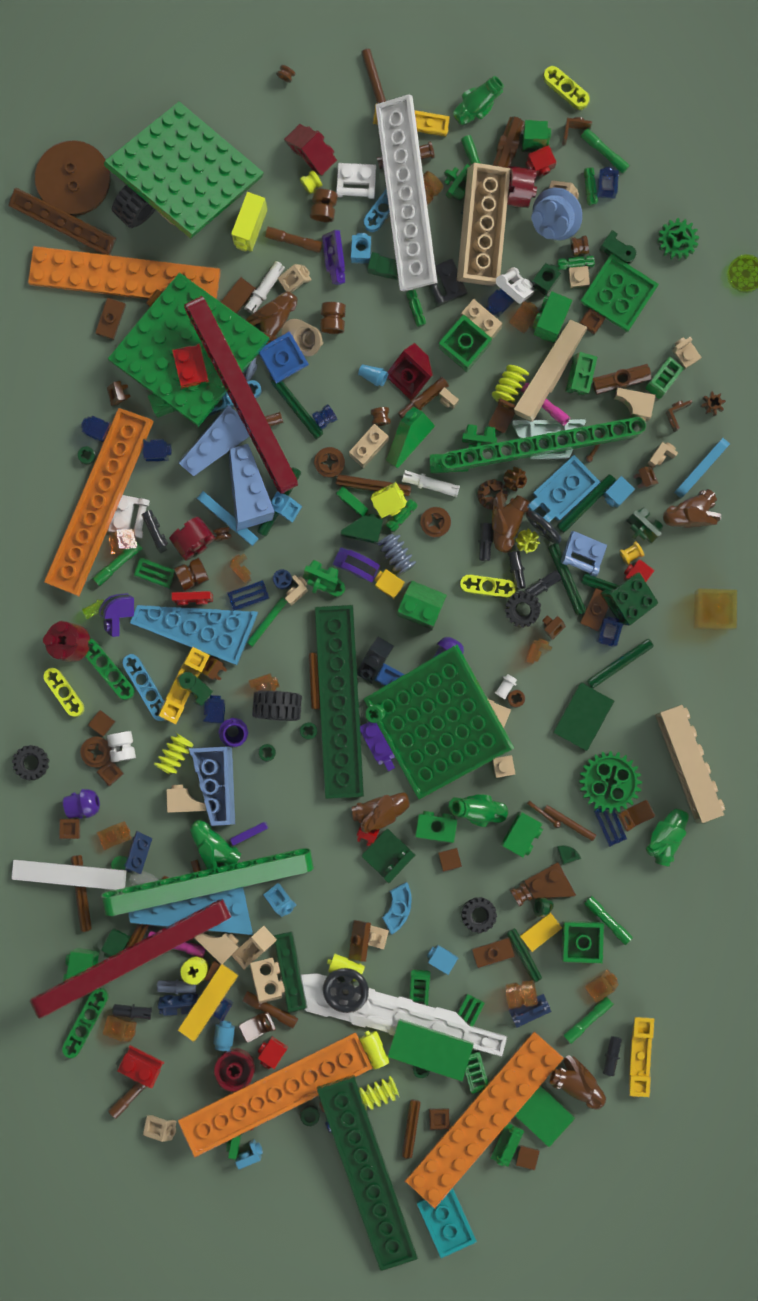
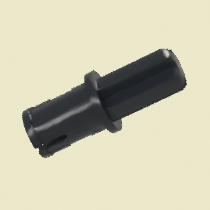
(485, 541)
(517, 569)
(545, 583)
(132, 1011)
(612, 1056)

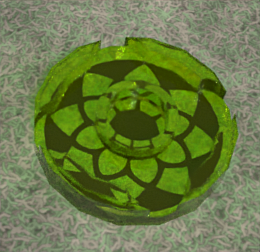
(743, 273)

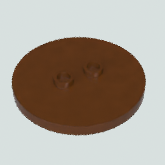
(72, 177)

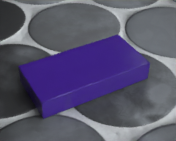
(249, 833)

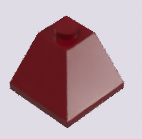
(411, 371)

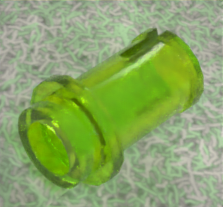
(92, 609)

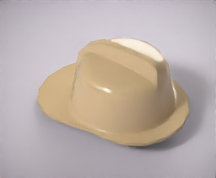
(306, 336)

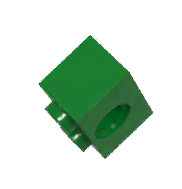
(535, 135)
(447, 832)

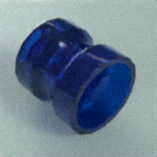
(328, 414)

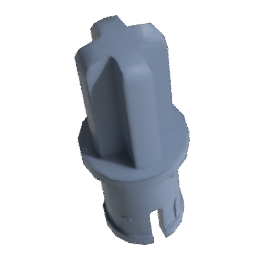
(175, 987)

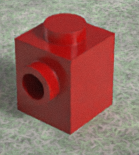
(541, 161)
(639, 567)
(271, 1052)

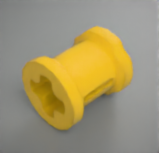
(631, 553)

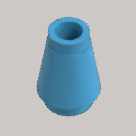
(373, 374)

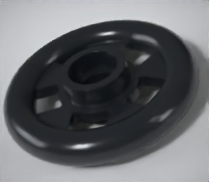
(543, 527)
(333, 1000)

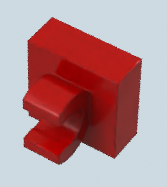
(371, 836)

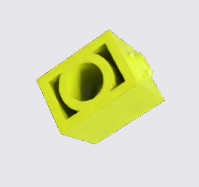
(389, 500)

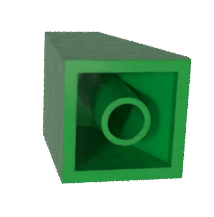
(421, 605)

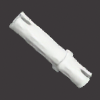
(260, 294)
(430, 483)

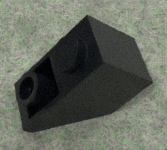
(374, 659)

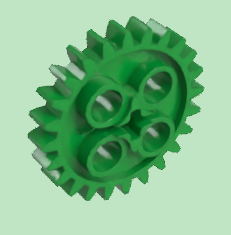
(627, 787)

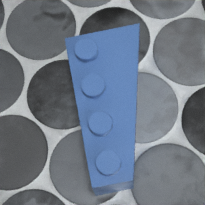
(215, 441)
(248, 490)
(216, 781)

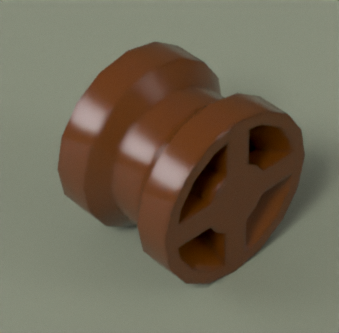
(579, 245)
(380, 416)
(521, 894)

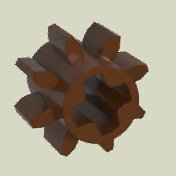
(707, 404)
(515, 479)

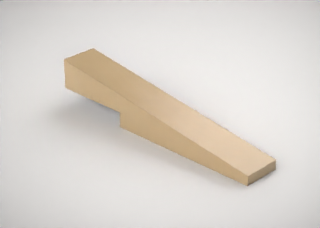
(550, 371)

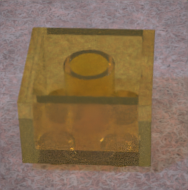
(715, 609)

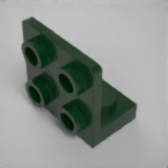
(630, 599)
(388, 855)

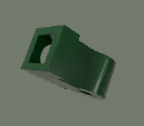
(613, 246)
(383, 266)
(194, 685)

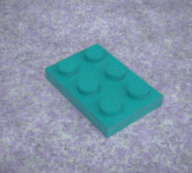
(447, 1224)

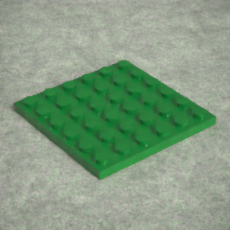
(184, 169)
(149, 356)
(439, 722)

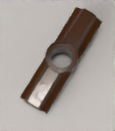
(509, 142)
(633, 376)

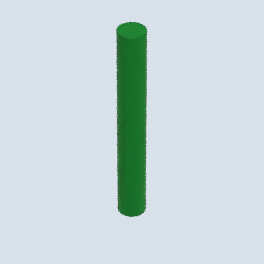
(267, 621)

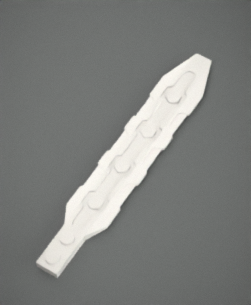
(384, 1012)

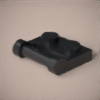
(448, 275)
(153, 525)

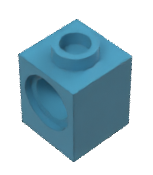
(361, 256)
(618, 492)
(442, 959)

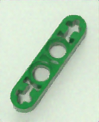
(109, 667)
(86, 1023)

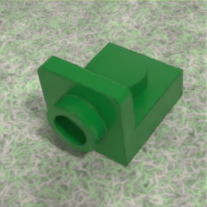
(233, 1147)

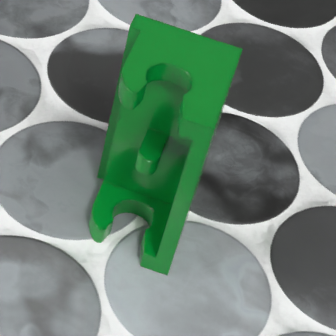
(581, 373)

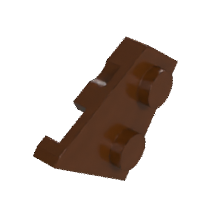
(550, 883)

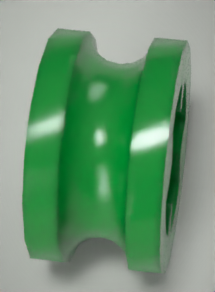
(369, 714)

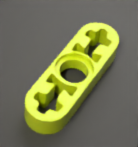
(566, 95)
(503, 582)
(68, 706)

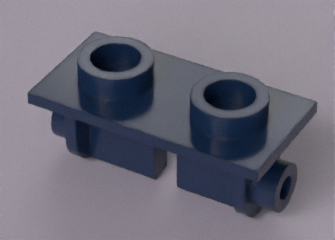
(138, 853)
(169, 1004)
(527, 1014)

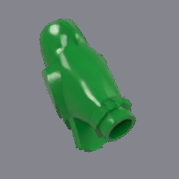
(478, 101)
(479, 809)
(668, 837)
(212, 846)

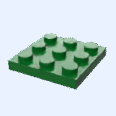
(619, 293)

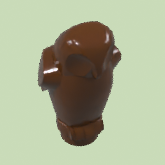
(274, 314)
(693, 511)
(507, 520)
(380, 811)
(578, 1083)

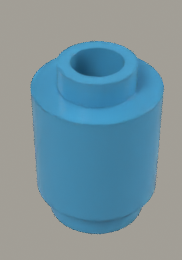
(224, 1036)

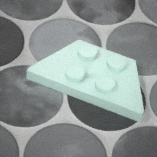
(538, 427)

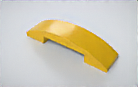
(177, 696)
(641, 1057)

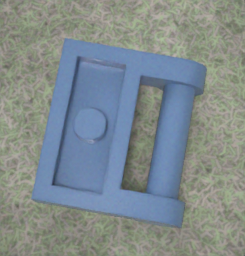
(586, 548)

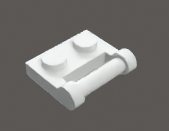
(356, 175)
(520, 289)
(123, 515)

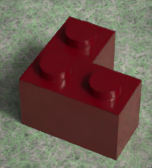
(311, 148)

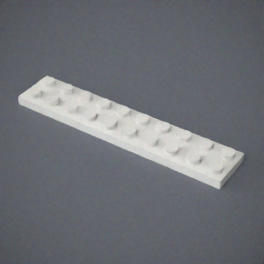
(406, 193)

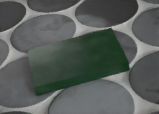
(583, 716)

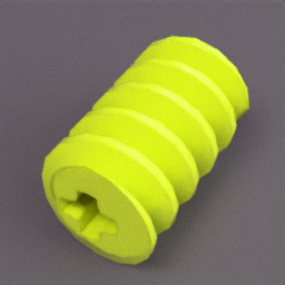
(509, 383)
(174, 754)
(193, 977)
(379, 1093)

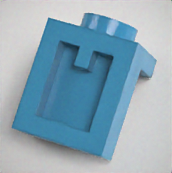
(285, 506)
(280, 900)
(247, 1158)

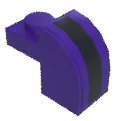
(356, 564)
(114, 608)

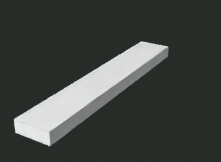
(68, 874)

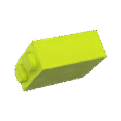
(249, 222)

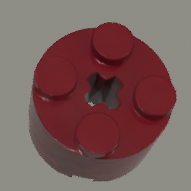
(521, 186)
(192, 538)
(67, 641)
(243, 1077)

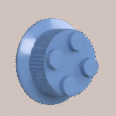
(556, 214)

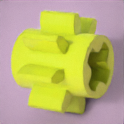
(527, 541)

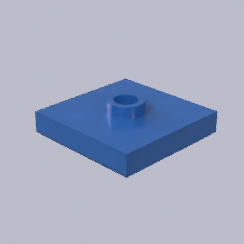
(283, 357)

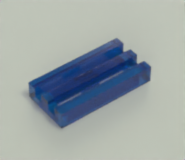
(246, 588)
(617, 840)

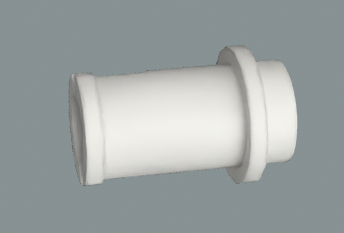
(506, 686)

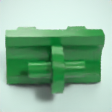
(455, 190)
(471, 437)
(319, 579)

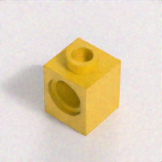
(389, 583)

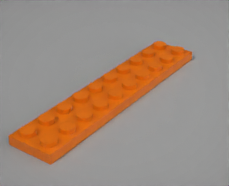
(113, 273)
(98, 501)
(273, 1094)
(484, 1119)

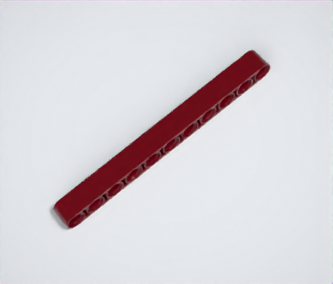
(240, 394)
(129, 958)

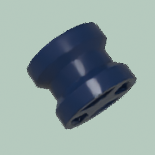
(279, 579)

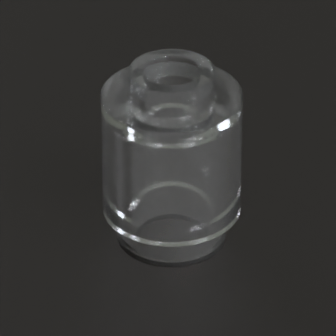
(145, 877)

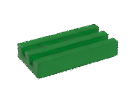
(170, 578)
(474, 1001)

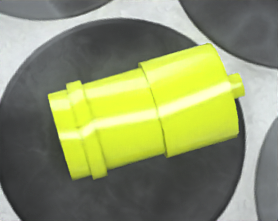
(342, 962)
(373, 1047)

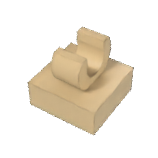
(378, 937)

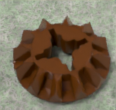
(335, 455)
(484, 489)
(438, 513)
(88, 757)

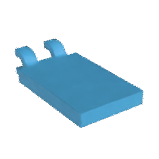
(564, 490)

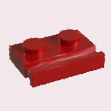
(190, 366)
(200, 598)
(140, 1066)

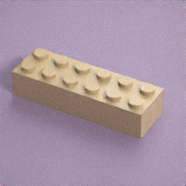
(483, 224)
(689, 764)

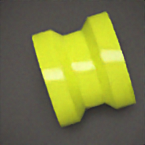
(311, 182)

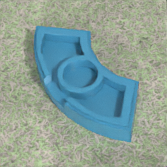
(399, 909)

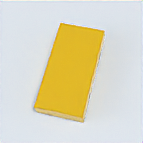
(541, 932)

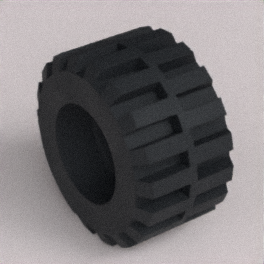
(131, 208)
(277, 705)

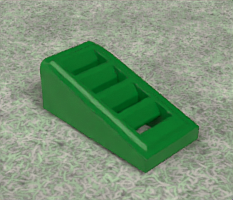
(657, 387)
(423, 979)
(476, 1055)

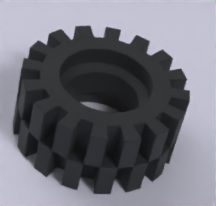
(520, 619)
(19, 762)
(467, 914)

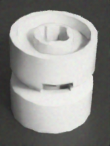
(121, 739)

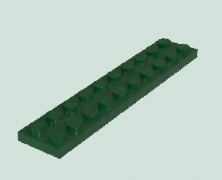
(339, 701)
(367, 1172)

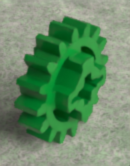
(669, 236)

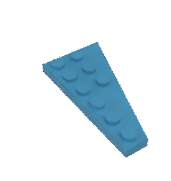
(208, 630)
(172, 912)

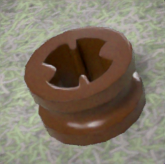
(286, 73)
(222, 533)
(514, 692)

